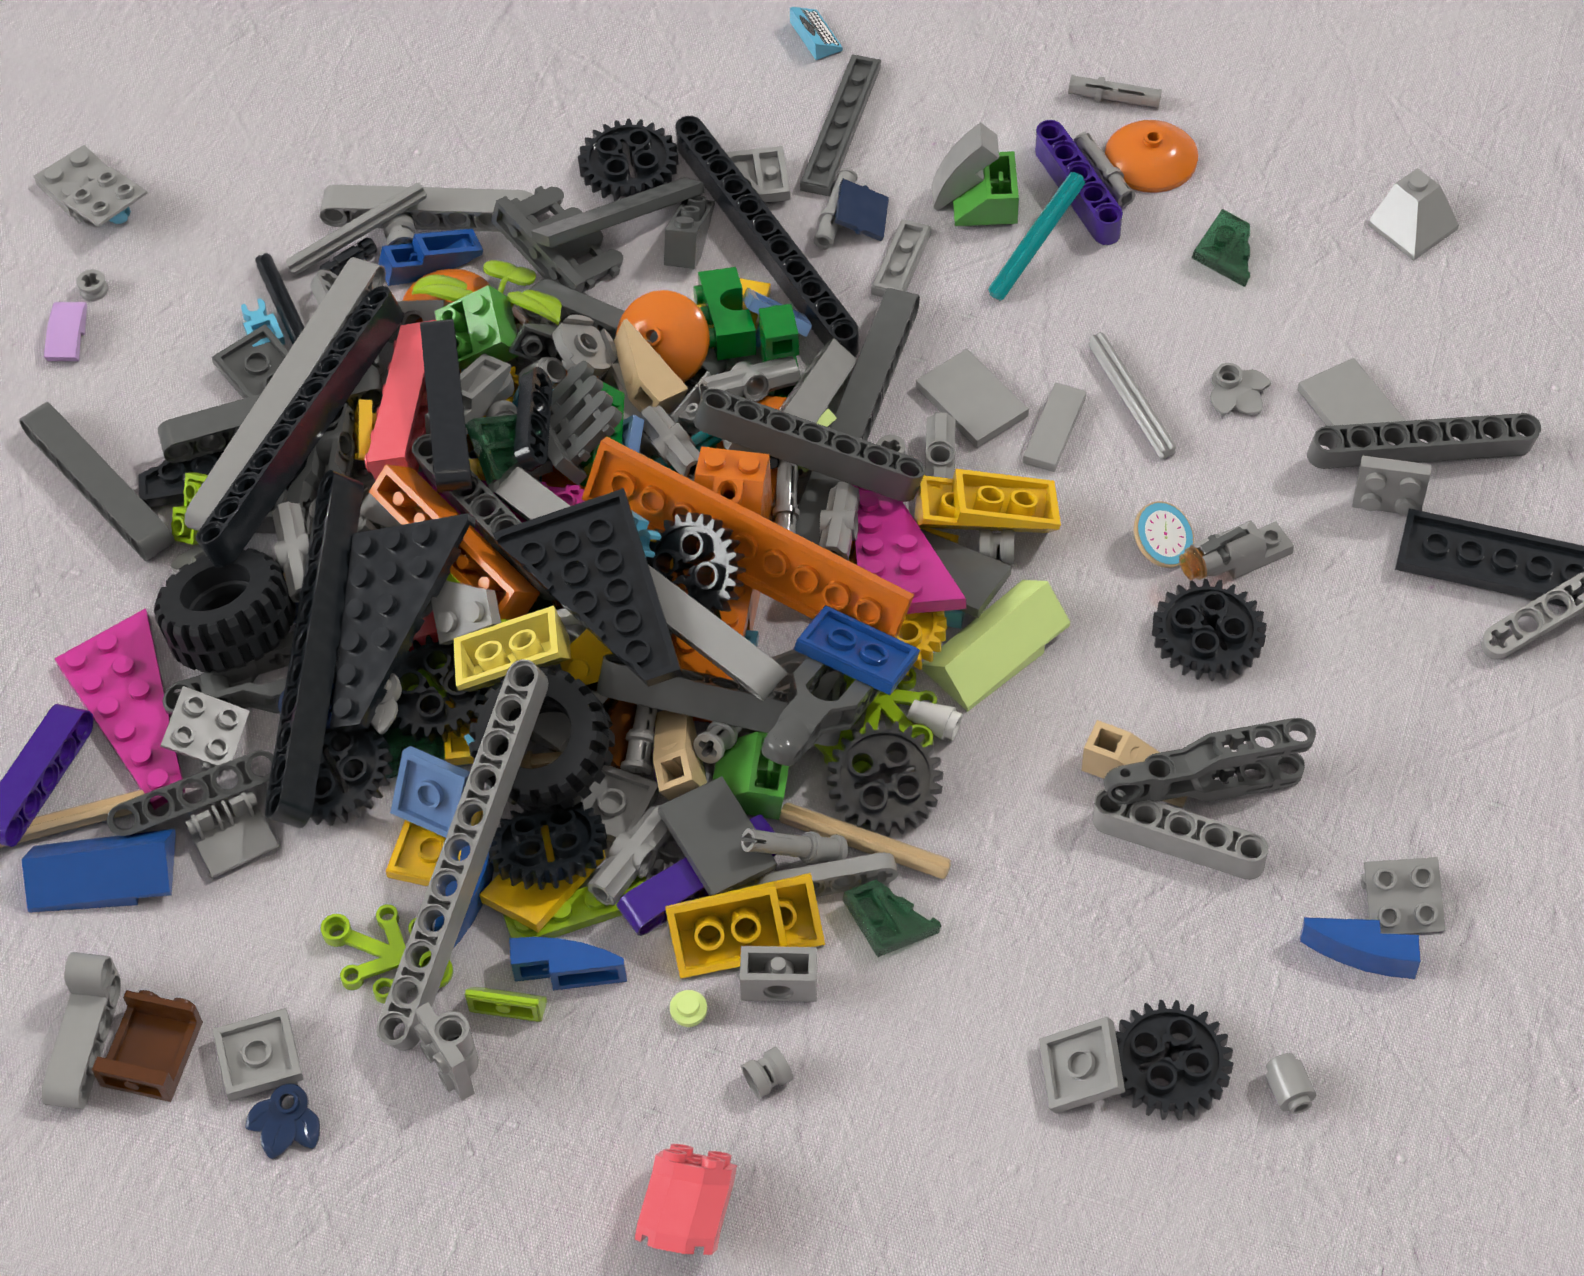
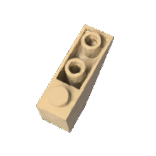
(646, 373)
(1115, 747)
(674, 757)

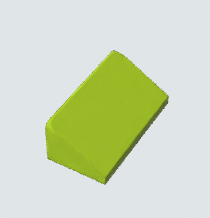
(506, 1003)

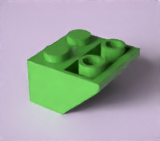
(994, 198)
(481, 325)
(753, 777)

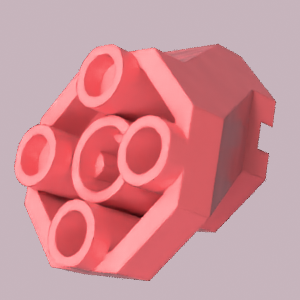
(686, 1200)

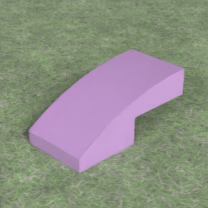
(64, 331)

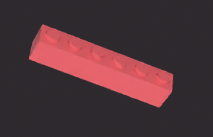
(402, 405)

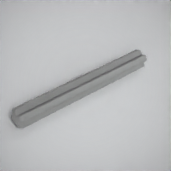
(356, 228)
(1132, 395)

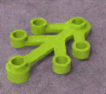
(887, 704)
(388, 954)

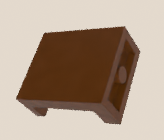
(150, 1046)

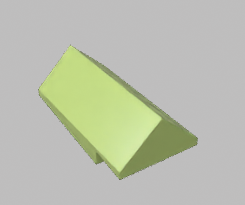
(998, 643)

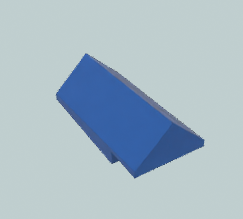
(99, 871)

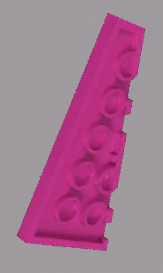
(124, 690)

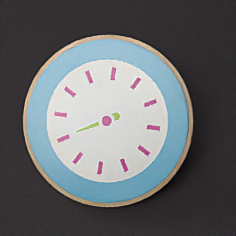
(1162, 533)

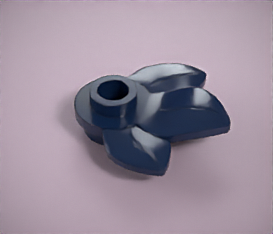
(282, 1126)

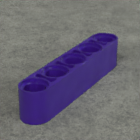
(1094, 202)
(40, 768)
(646, 903)

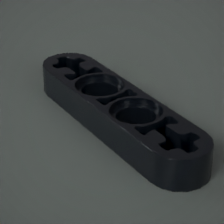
(533, 419)

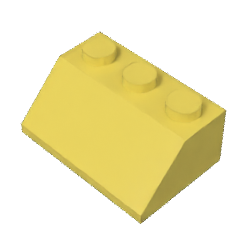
(488, 653)

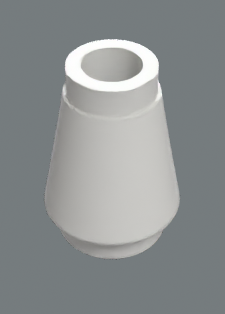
(941, 719)

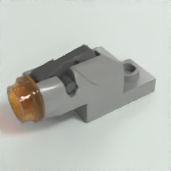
(1236, 551)

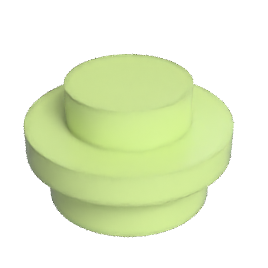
(688, 1008)

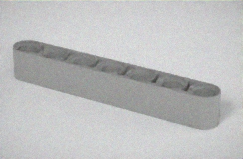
(439, 211)

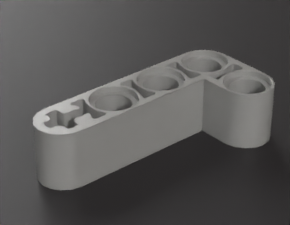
(83, 1031)

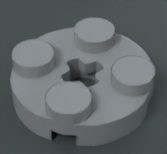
(580, 341)

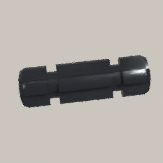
(364, 248)

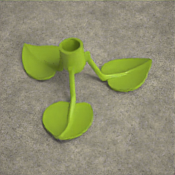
(535, 301)

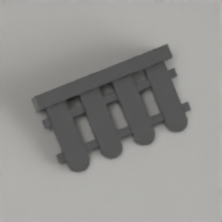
(559, 263)
(579, 420)

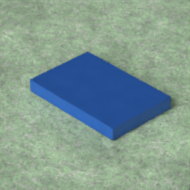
(857, 650)

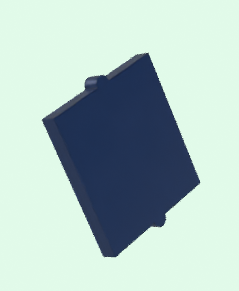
(861, 209)

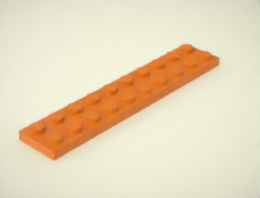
(775, 557)

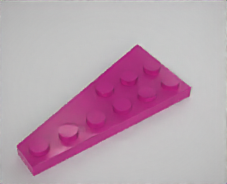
(899, 552)

